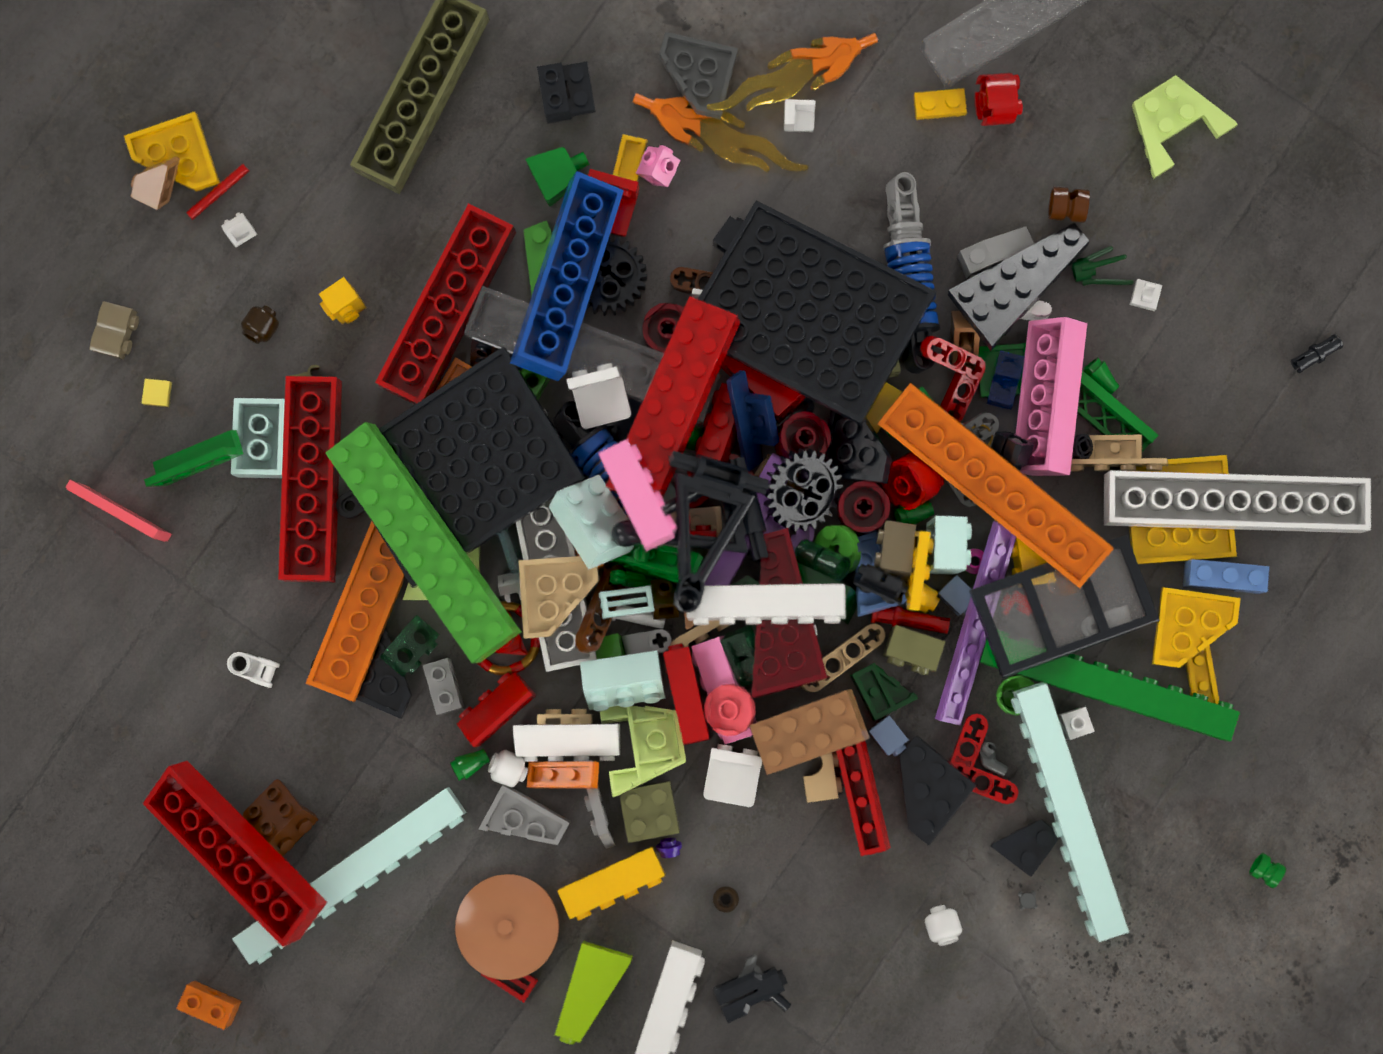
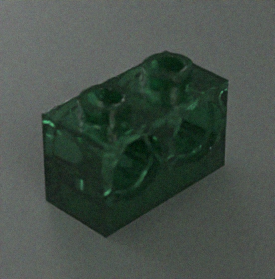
(406, 643)
(740, 652)

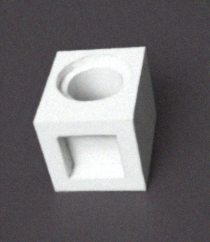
(1075, 723)

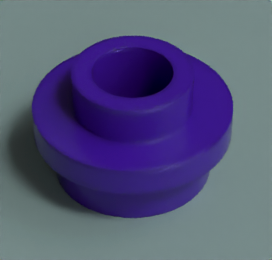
(669, 847)

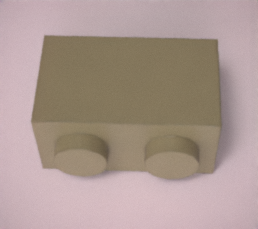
(896, 549)

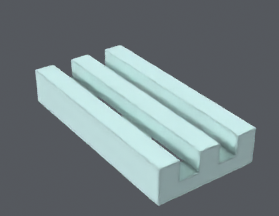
(605, 605)

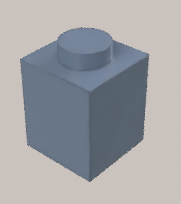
(955, 595)
(888, 736)

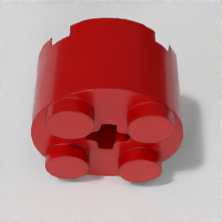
(998, 99)
(911, 482)

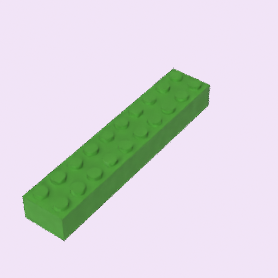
(423, 542)

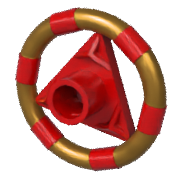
(515, 647)

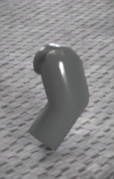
(989, 760)

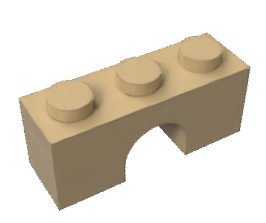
(823, 784)

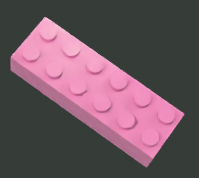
(1051, 393)

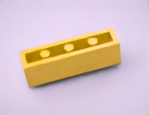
(612, 882)

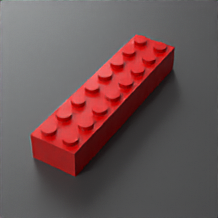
(446, 305)
(680, 388)
(309, 479)
(234, 853)

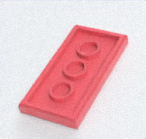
(118, 511)

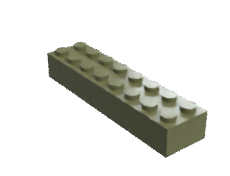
(419, 92)

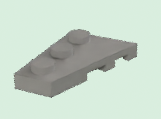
(521, 816)
(600, 821)

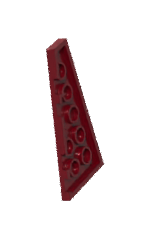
(787, 652)

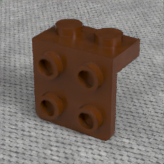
(279, 817)

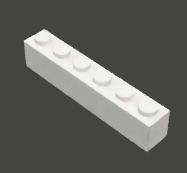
(770, 603)

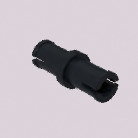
(1317, 353)

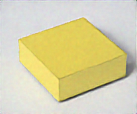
(156, 392)

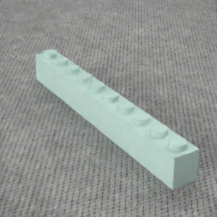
(1070, 812)
(365, 864)

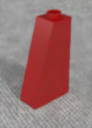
(782, 397)
(686, 694)

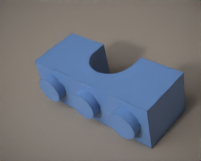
(1226, 575)

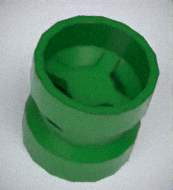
(1269, 871)

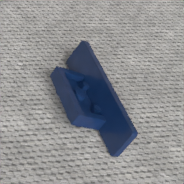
(752, 418)

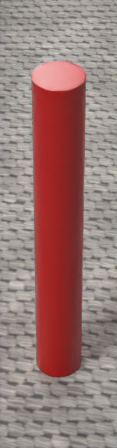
(219, 190)

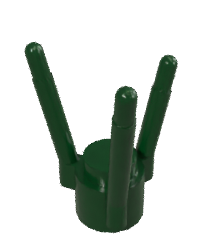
(1085, 269)

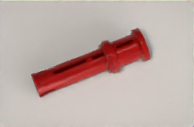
(898, 616)

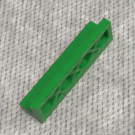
(1115, 409)
(195, 459)
(661, 562)

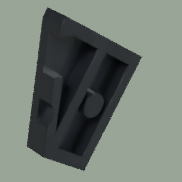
(1027, 846)

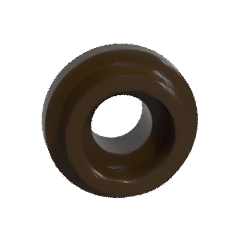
(725, 907)

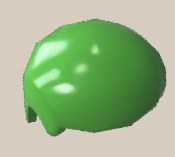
(1005, 691)

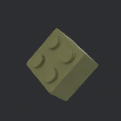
(913, 649)
(649, 812)

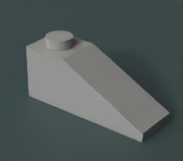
(993, 251)

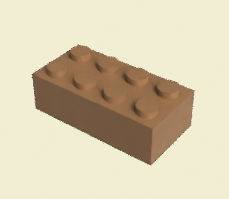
(809, 731)

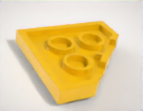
(178, 138)
(922, 547)
(1190, 624)

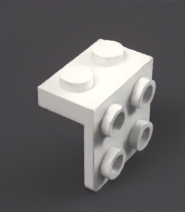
(600, 396)
(732, 776)

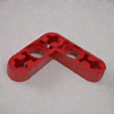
(962, 373)
(967, 763)

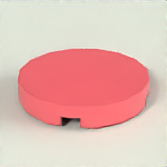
(729, 709)

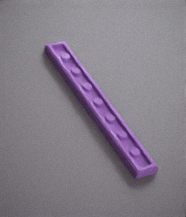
(972, 636)

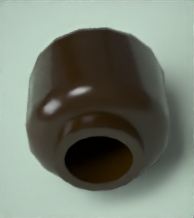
(259, 324)

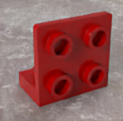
(627, 202)

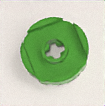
(845, 538)

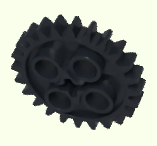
(619, 258)
(813, 468)

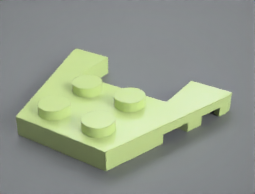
(1169, 111)
(654, 741)

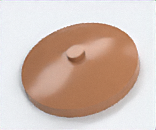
(507, 927)

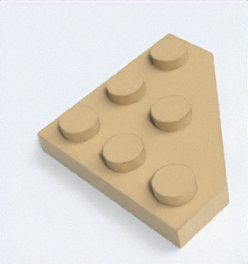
(552, 591)

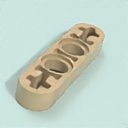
(843, 659)

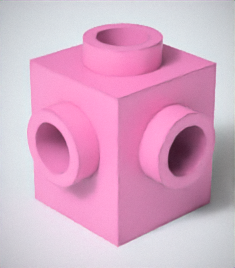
(658, 166)

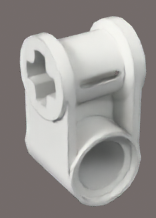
(258, 669)

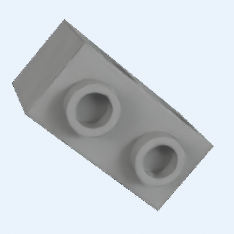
(443, 686)

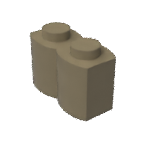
(114, 330)

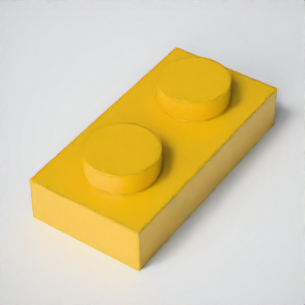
(940, 104)

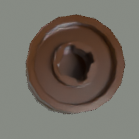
(1069, 204)

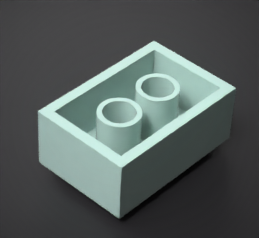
(261, 437)
(587, 517)
(950, 544)
(622, 680)

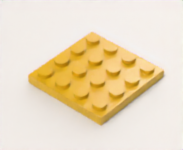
(1183, 544)

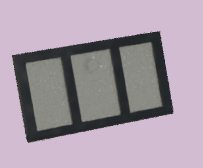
(1046, 616)

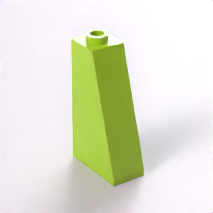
(591, 984)

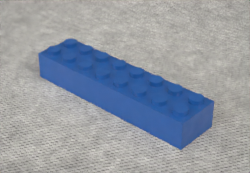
(567, 277)

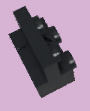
(554, 94)

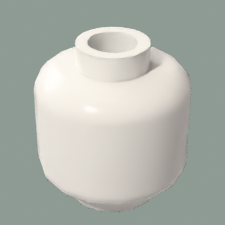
(507, 768)
(943, 925)

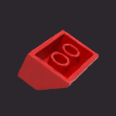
(495, 709)

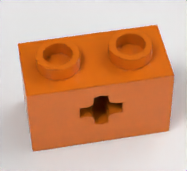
(209, 1005)

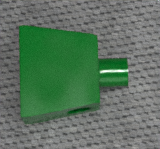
(554, 171)

